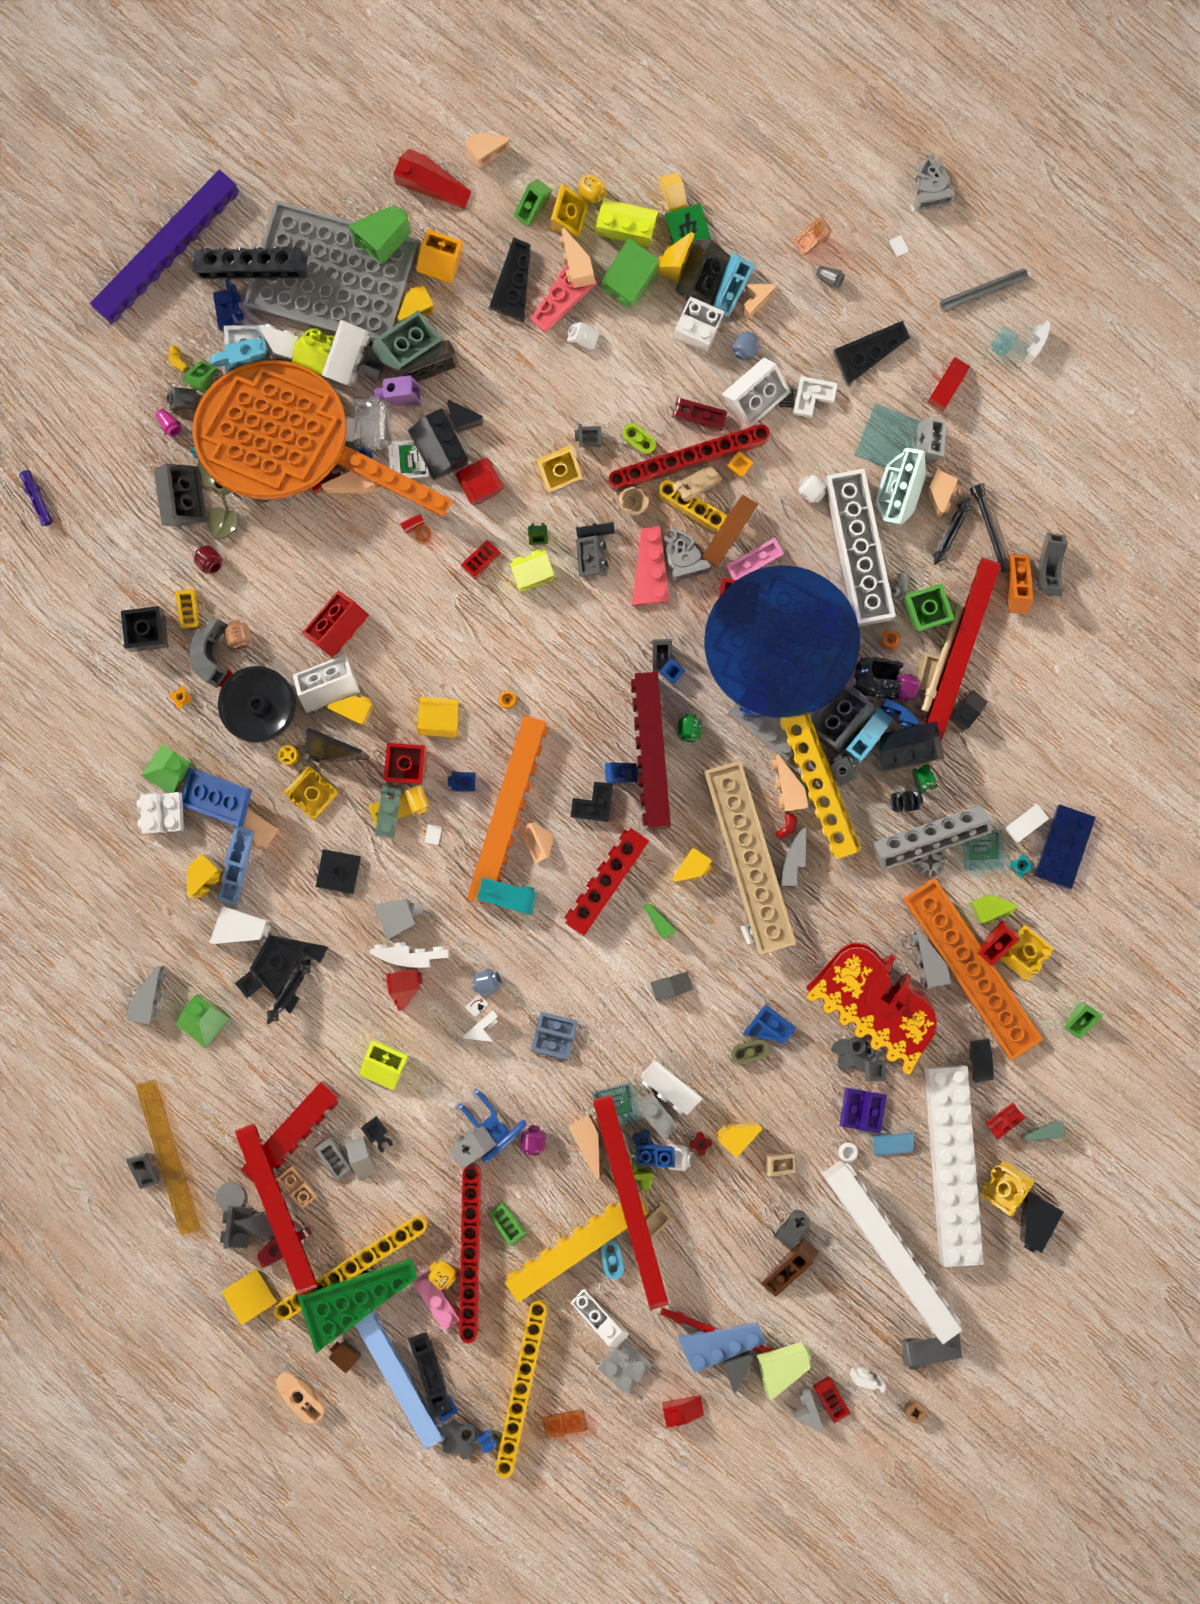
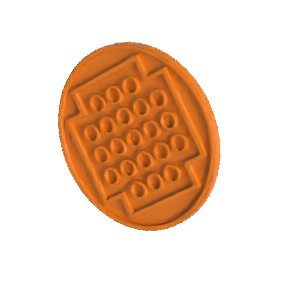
(269, 429)

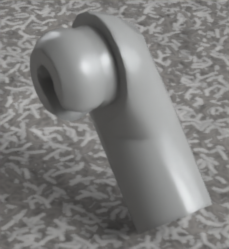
(901, 588)

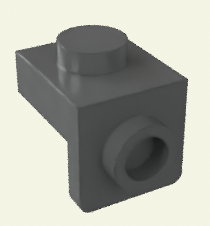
(372, 366)
(182, 398)
(588, 436)

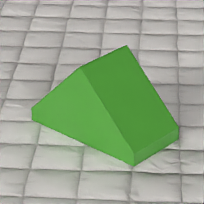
(1082, 1020)

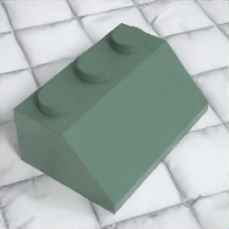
(405, 341)

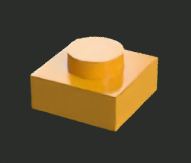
(740, 464)

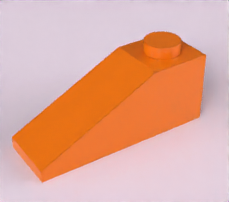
(1019, 584)

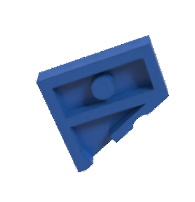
(770, 1025)

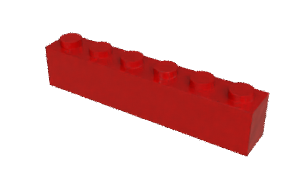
(298, 1125)

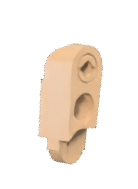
(287, 1385)

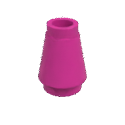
(168, 423)

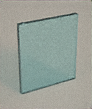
(886, 435)

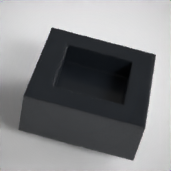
(249, 984)

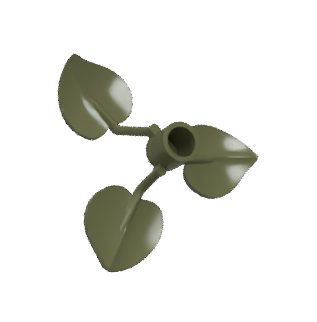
(220, 521)

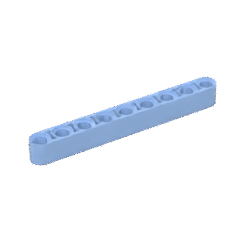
(400, 1380)

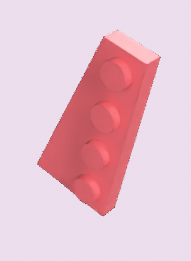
(558, 301)
(650, 576)

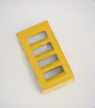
(179, 593)

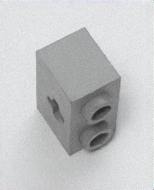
(932, 438)
(472, 1147)

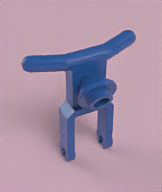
(496, 1129)

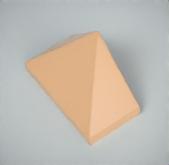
(537, 841)

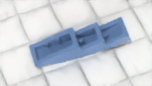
(236, 865)

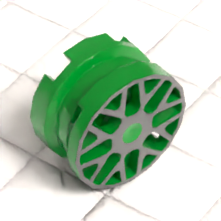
(924, 778)

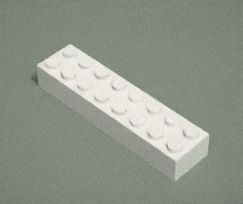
(859, 547)

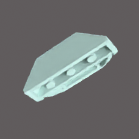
(901, 486)

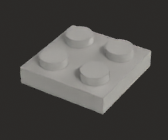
(625, 1366)

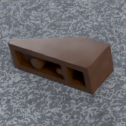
(790, 1267)

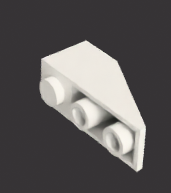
(600, 1319)

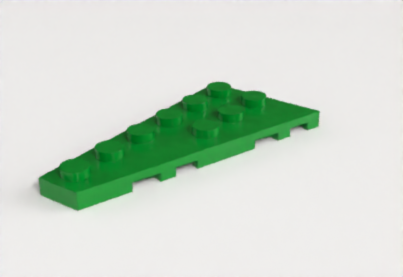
(345, 1303)

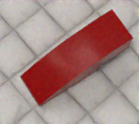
(948, 384)

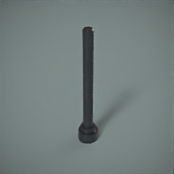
(978, 492)

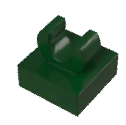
(537, 534)

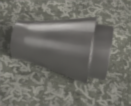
(832, 276)

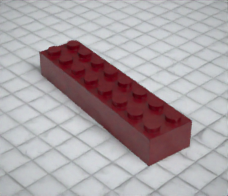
(652, 752)

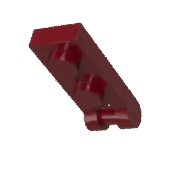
(699, 414)

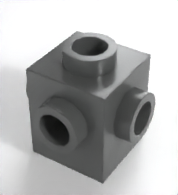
(847, 773)

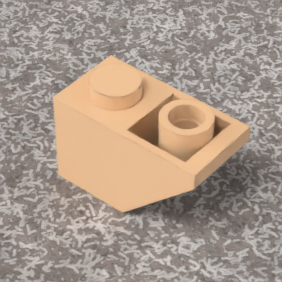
(940, 491)

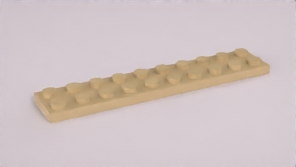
(750, 858)

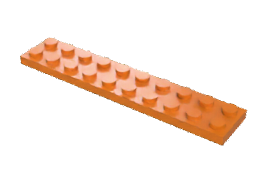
(974, 974)

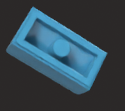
(893, 1143)

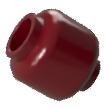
(207, 559)

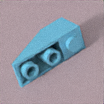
(868, 735)

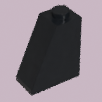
(1037, 1222)

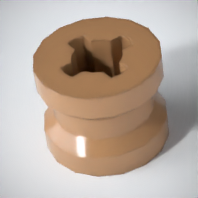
(911, 1409)

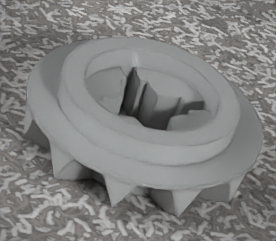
(924, 869)

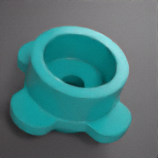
(1027, 866)

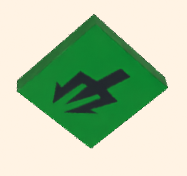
(685, 221)

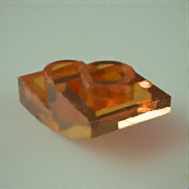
(564, 1423)

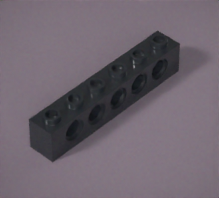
(257, 269)

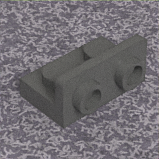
(592, 556)
(234, 1235)

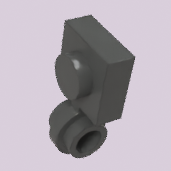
(875, 1069)

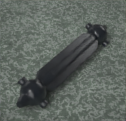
(951, 531)
(288, 992)

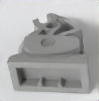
(933, 185)
(686, 559)

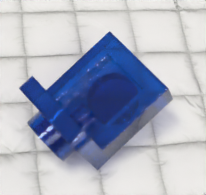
(462, 781)

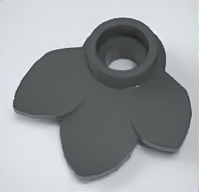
(848, 1055)
(457, 1440)

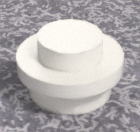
(848, 1152)

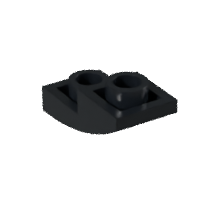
(982, 1060)

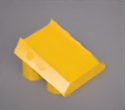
(438, 717)
(311, 792)
(1027, 954)
(1007, 1187)

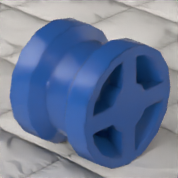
(487, 1440)

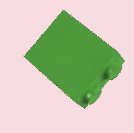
(381, 232)
(630, 274)

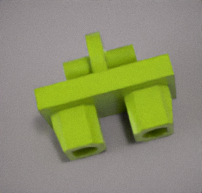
(643, 1176)

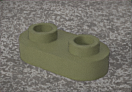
(749, 1051)

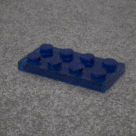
(1064, 846)

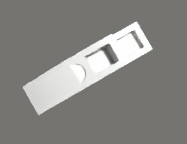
(402, 955)

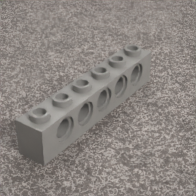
(932, 837)

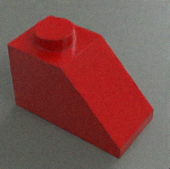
(998, 942)
(682, 1410)

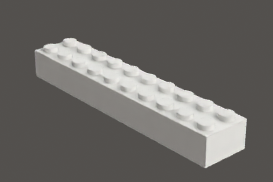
(953, 1165)
(893, 1253)

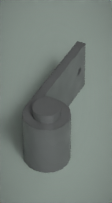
(929, 1351)

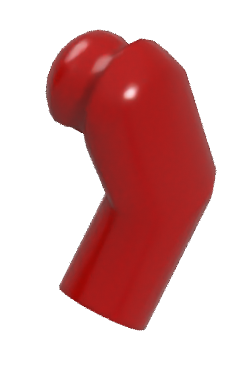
(790, 826)

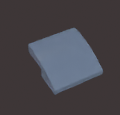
(554, 1036)

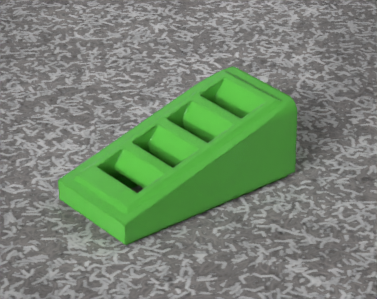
(661, 924)
(517, 1226)

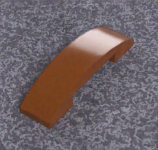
(729, 530)

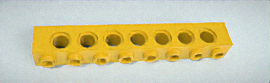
(830, 789)

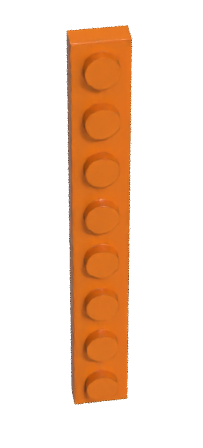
(394, 481)

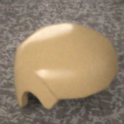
(633, 501)

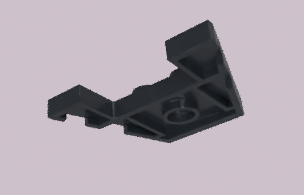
(278, 960)

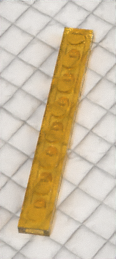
(168, 1157)

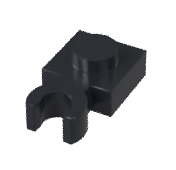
(375, 1131)

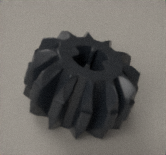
(906, 801)

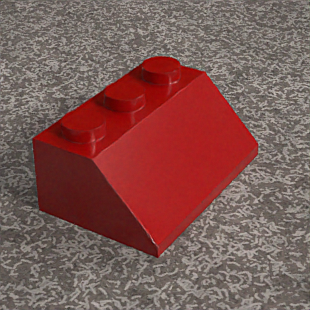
(335, 624)

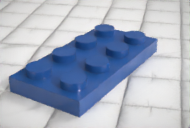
(216, 797)

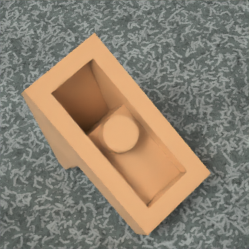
(759, 295)

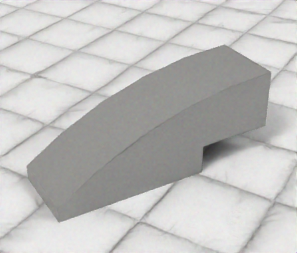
(794, 859)

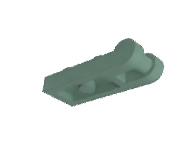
(388, 811)

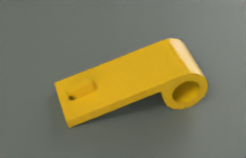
(411, 802)

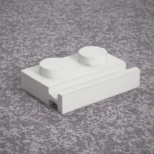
(863, 1378)

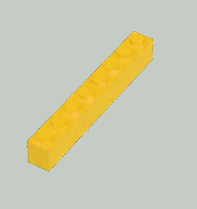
(567, 1251)

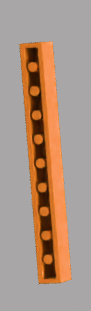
(509, 803)

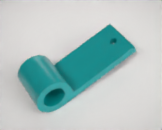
(507, 895)

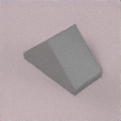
(361, 1158)

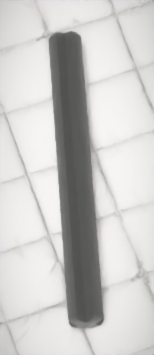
(983, 289)

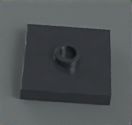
(338, 871)

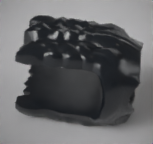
(878, 677)

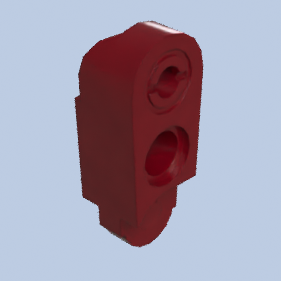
(271, 1252)

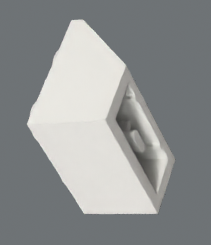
(698, 324)

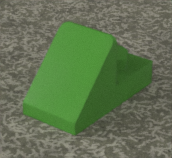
(200, 376)

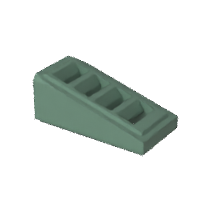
(1049, 1131)

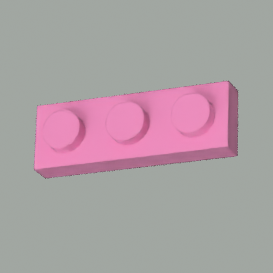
(755, 559)
(436, 1301)

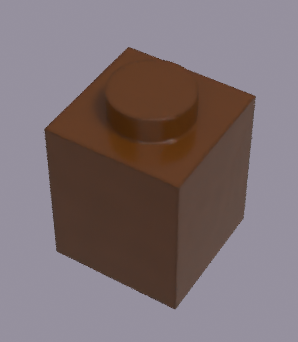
(344, 1355)

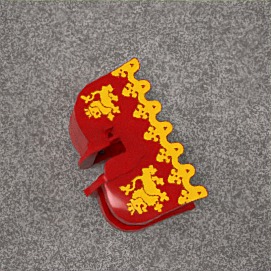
(857, 987)

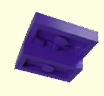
(863, 1110)

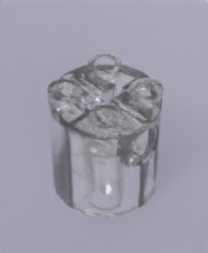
(372, 423)

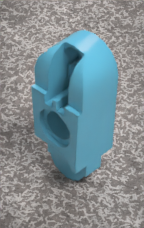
(240, 354)

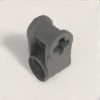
(790, 1231)

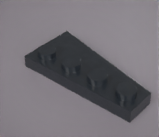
(511, 287)
(867, 351)

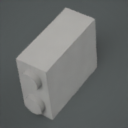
(657, 1115)

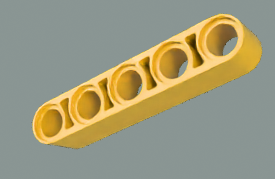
(689, 509)

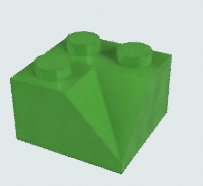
(928, 608)

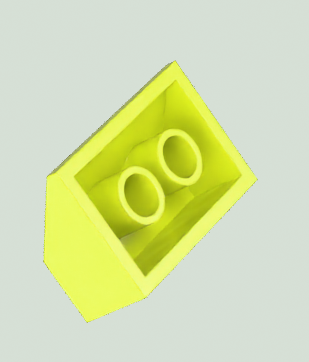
(626, 221)

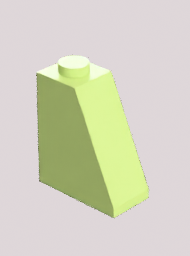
(783, 1367)

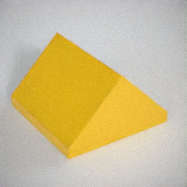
(569, 212)
(559, 469)

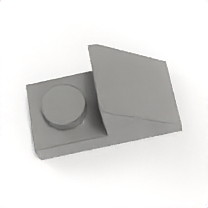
(810, 1414)

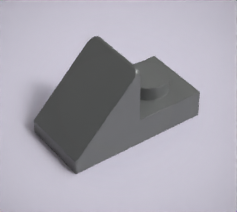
(143, 1170)

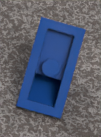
(620, 772)

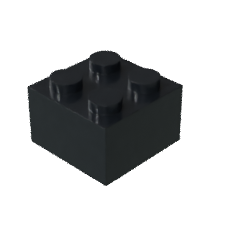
(144, 629)

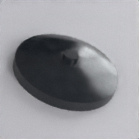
(256, 704)

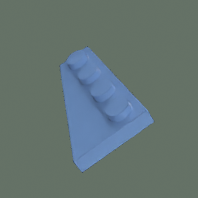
(719, 1345)

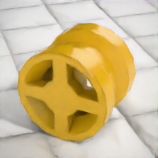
(286, 753)

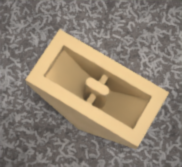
(779, 1164)

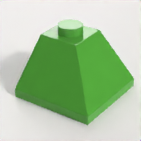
(167, 769)
(202, 1020)

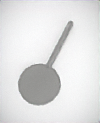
(230, 1195)

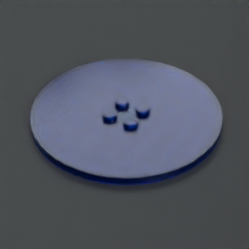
(782, 641)

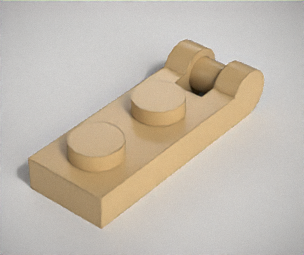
(697, 483)

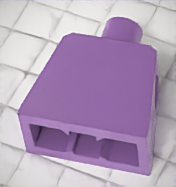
(400, 391)

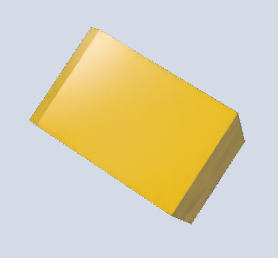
(673, 191)

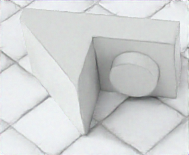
(478, 1031)

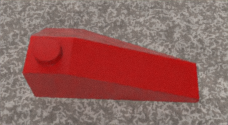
(425, 176)
(403, 986)

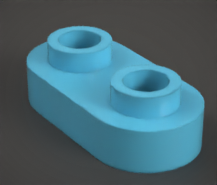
(612, 1258)

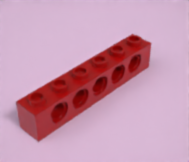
(638, 843)

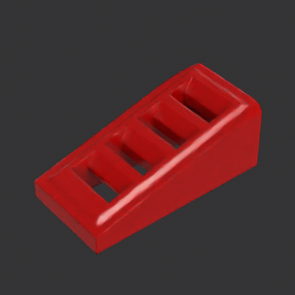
(480, 569)
(825, 1388)

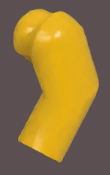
(174, 357)

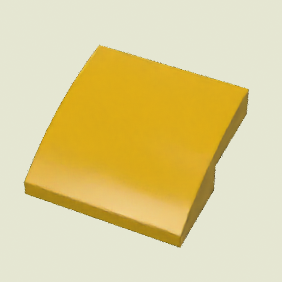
(248, 1296)

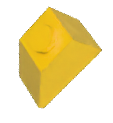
(416, 300)
(353, 708)
(693, 866)

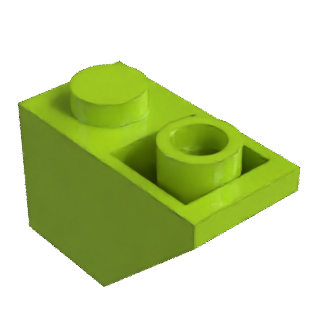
(990, 907)

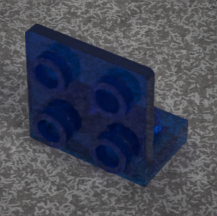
(227, 306)

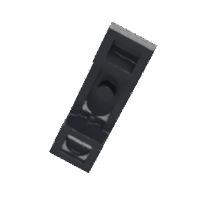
(430, 1373)

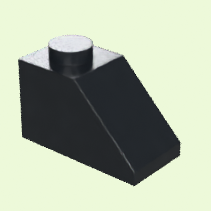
(968, 710)

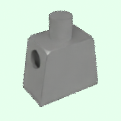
(397, 916)

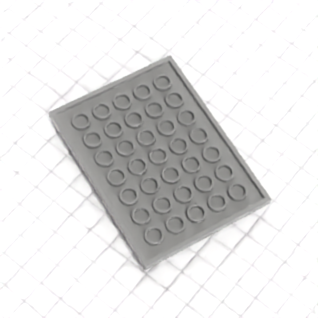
(339, 278)

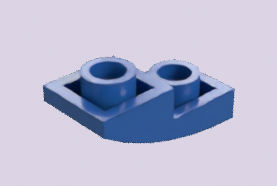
(905, 717)
(656, 1155)

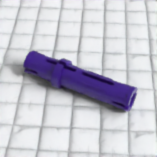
(33, 492)

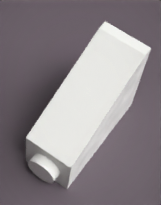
(238, 927)

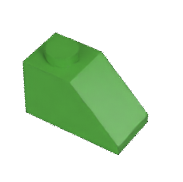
(532, 202)

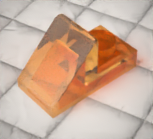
(814, 234)

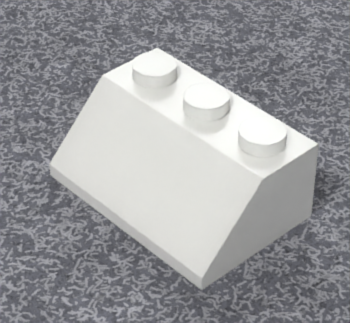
(346, 353)
(757, 392)
(326, 683)
(670, 1088)

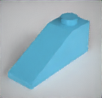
(732, 283)

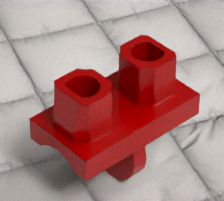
(1005, 1120)

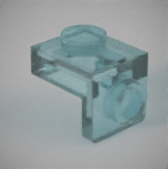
(1004, 341)

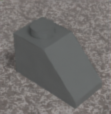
(257, 1225)

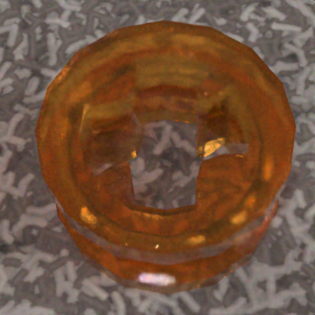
(417, 536)

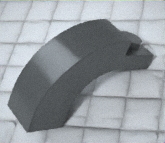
(1051, 564)
(203, 652)

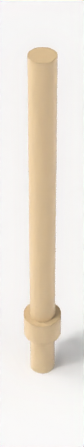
(931, 692)

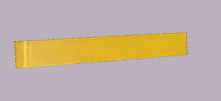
(358, 1259)
(517, 1396)

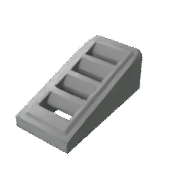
(334, 1147)

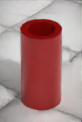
(412, 523)

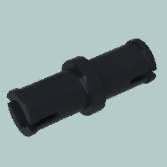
(595, 529)

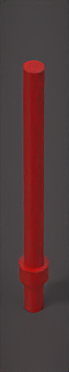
(679, 1318)

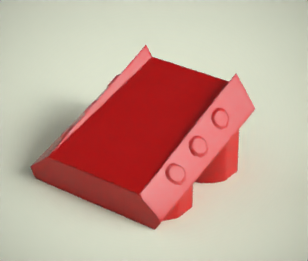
(479, 481)

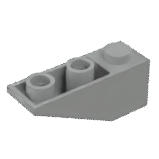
(932, 966)
(144, 1003)

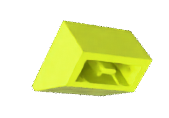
(312, 350)
(532, 570)
(383, 1064)

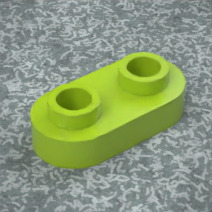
(641, 437)

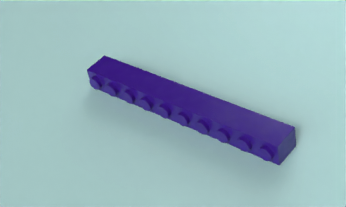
(165, 247)

